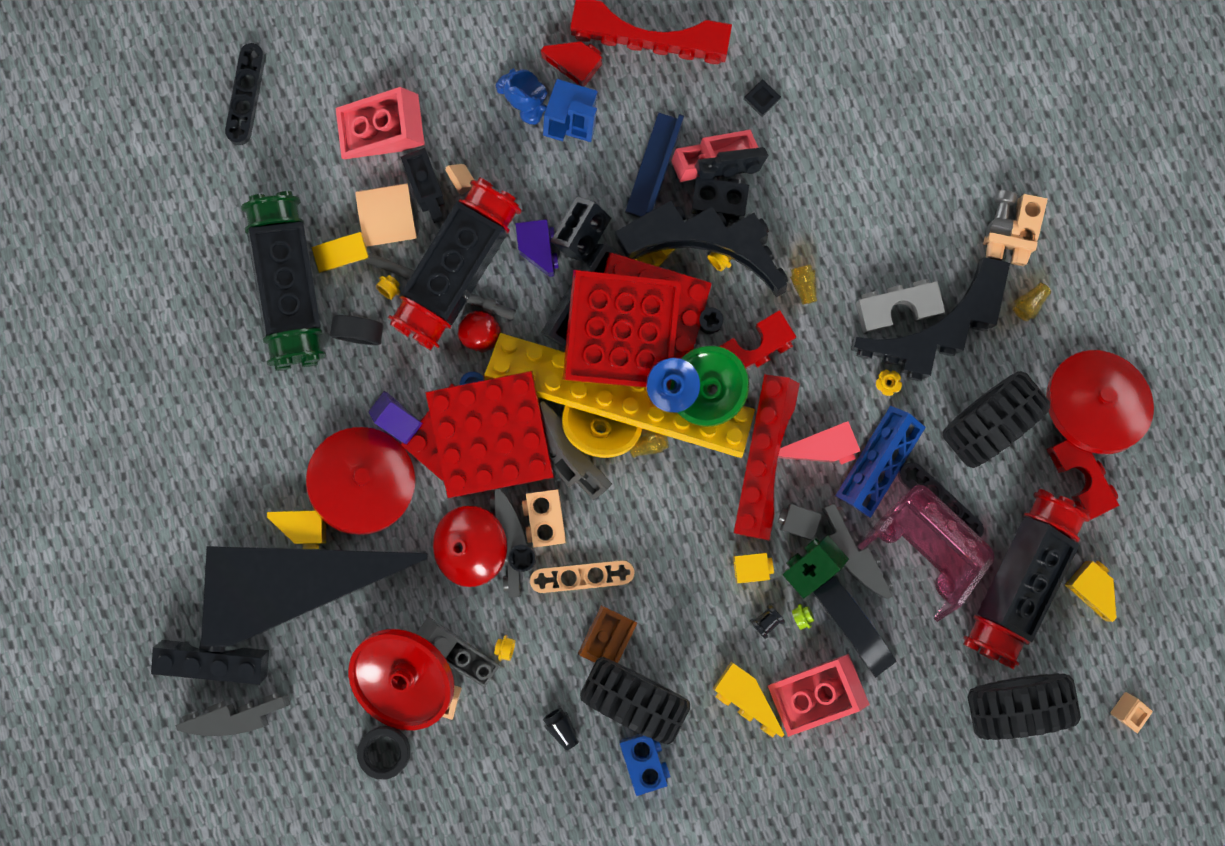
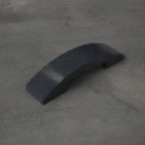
(855, 626)

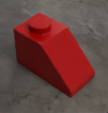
(574, 60)

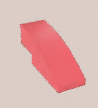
(686, 157)

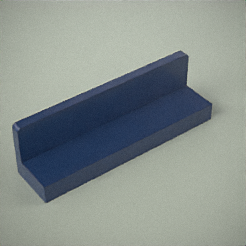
(654, 165)

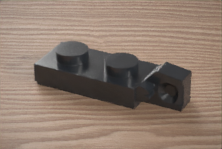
(732, 163)
(424, 183)

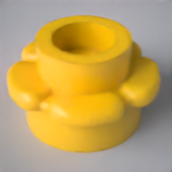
(719, 261)
(388, 287)
(894, 377)
(504, 648)

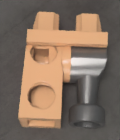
(1016, 234)

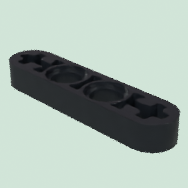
(245, 94)
(945, 496)

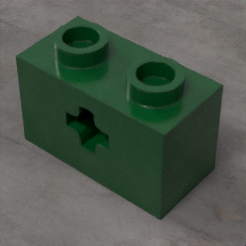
(827, 560)

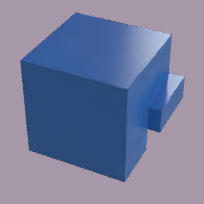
(570, 112)

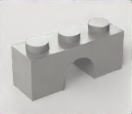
(922, 299)

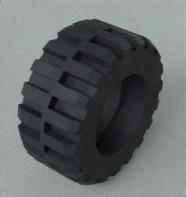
(996, 419)
(635, 701)
(1024, 706)

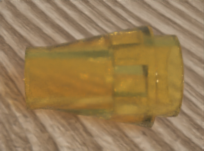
(804, 283)
(1030, 303)
(650, 444)

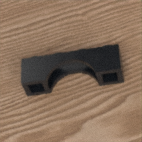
(186, 661)

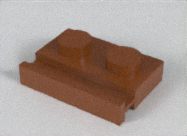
(607, 636)

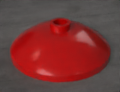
(482, 543)

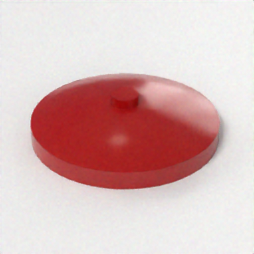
(1100, 402)
(360, 480)
(401, 679)

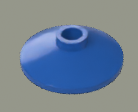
(685, 389)

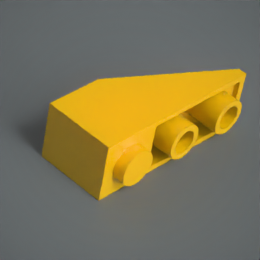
(743, 691)

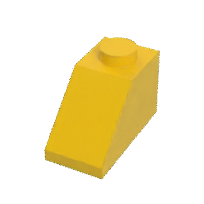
(301, 527)
(1095, 589)

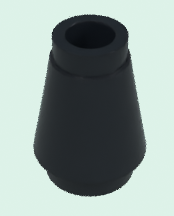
(561, 728)

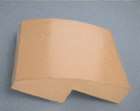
(386, 214)

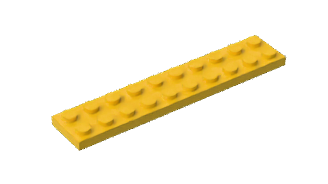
(612, 401)

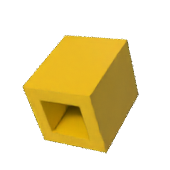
(752, 567)

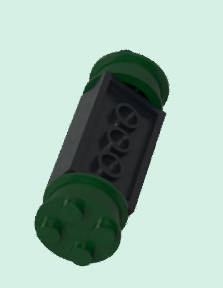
(283, 280)

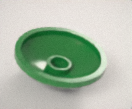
(721, 369)

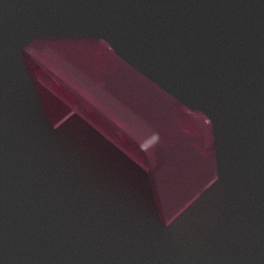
(941, 539)

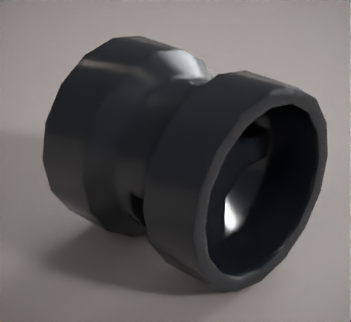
(518, 558)

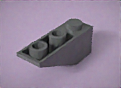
(459, 653)

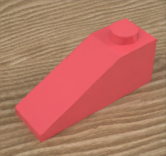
(825, 446)

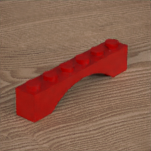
(705, 40)
(757, 496)

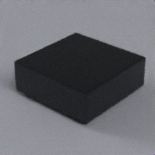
(762, 98)

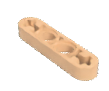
(582, 576)

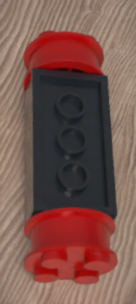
(454, 263)
(1027, 579)

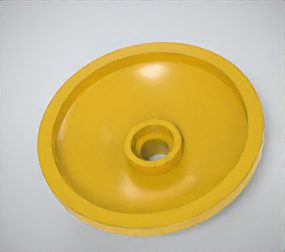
(582, 432)

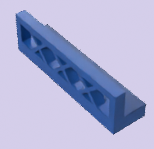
(878, 458)

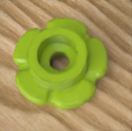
(803, 617)

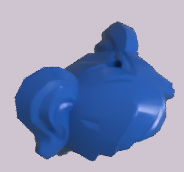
(524, 93)

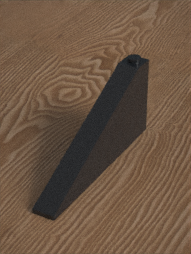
(266, 587)

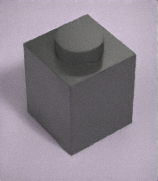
(799, 521)

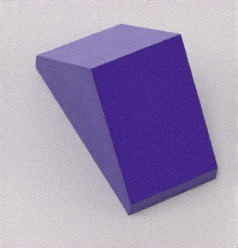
(394, 418)

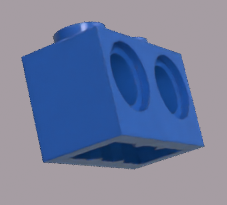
(638, 764)

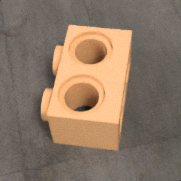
(552, 517)

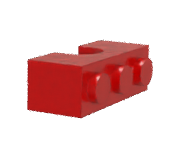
(775, 336)
(1097, 494)

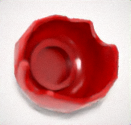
(478, 331)

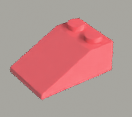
(380, 124)
(818, 695)

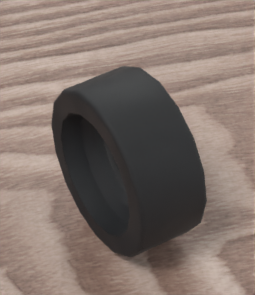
(356, 330)
(364, 761)

